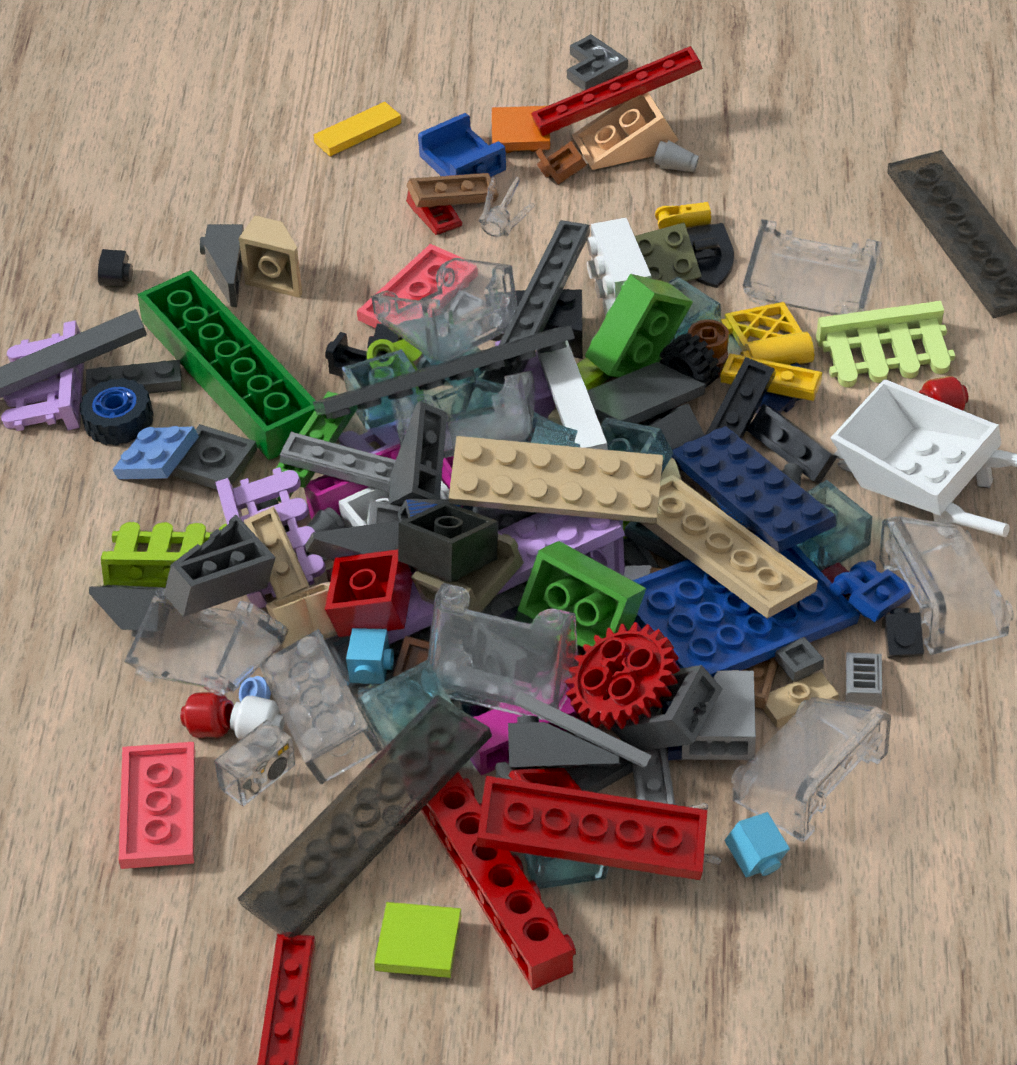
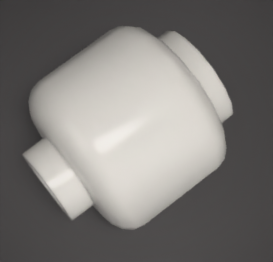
(252, 712)

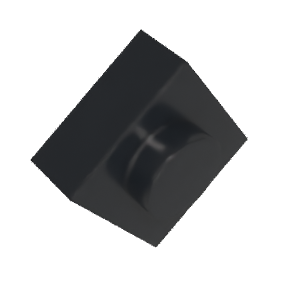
(341, 355)
(903, 633)

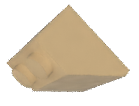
(270, 257)

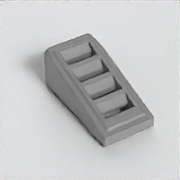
(864, 662)

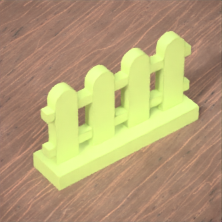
(883, 326)

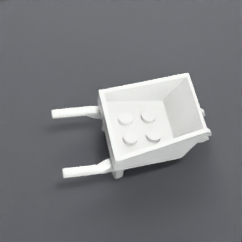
(921, 452)

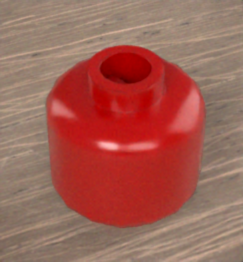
(946, 390)
(207, 715)

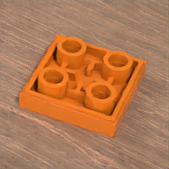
(517, 130)

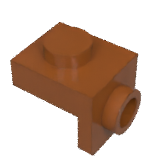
(561, 163)

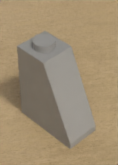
(730, 726)

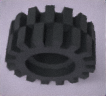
(691, 358)

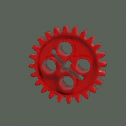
(622, 676)

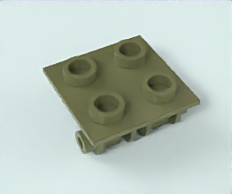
(669, 253)

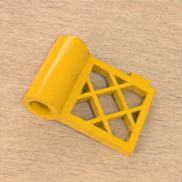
(772, 346)

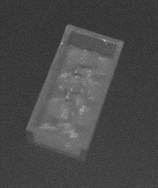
(320, 707)

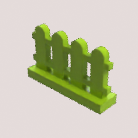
(149, 568)

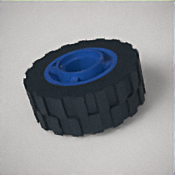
(116, 411)

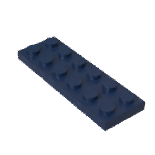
(753, 489)

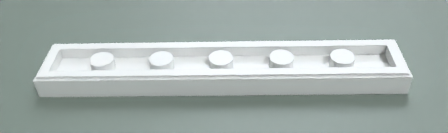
(572, 397)

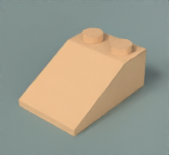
(624, 133)

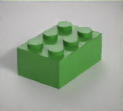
(638, 326)
(582, 586)

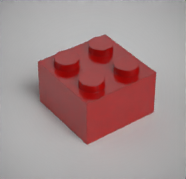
(369, 592)

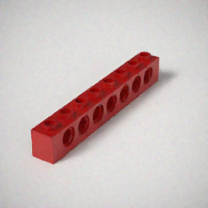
(500, 887)

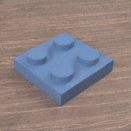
(155, 452)

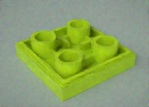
(418, 939)

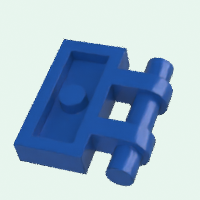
(870, 590)

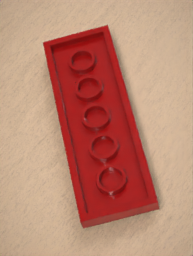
(592, 828)

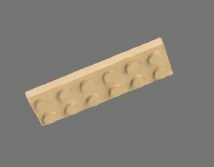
(556, 479)
(728, 550)

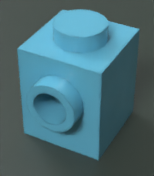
(369, 656)
(757, 845)

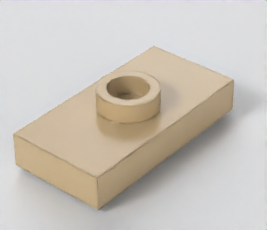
(785, 701)

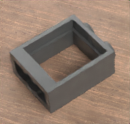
(679, 725)

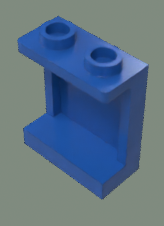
(458, 150)

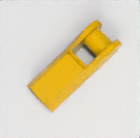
(690, 214)

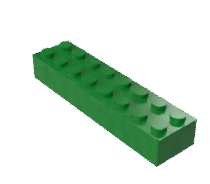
(227, 361)

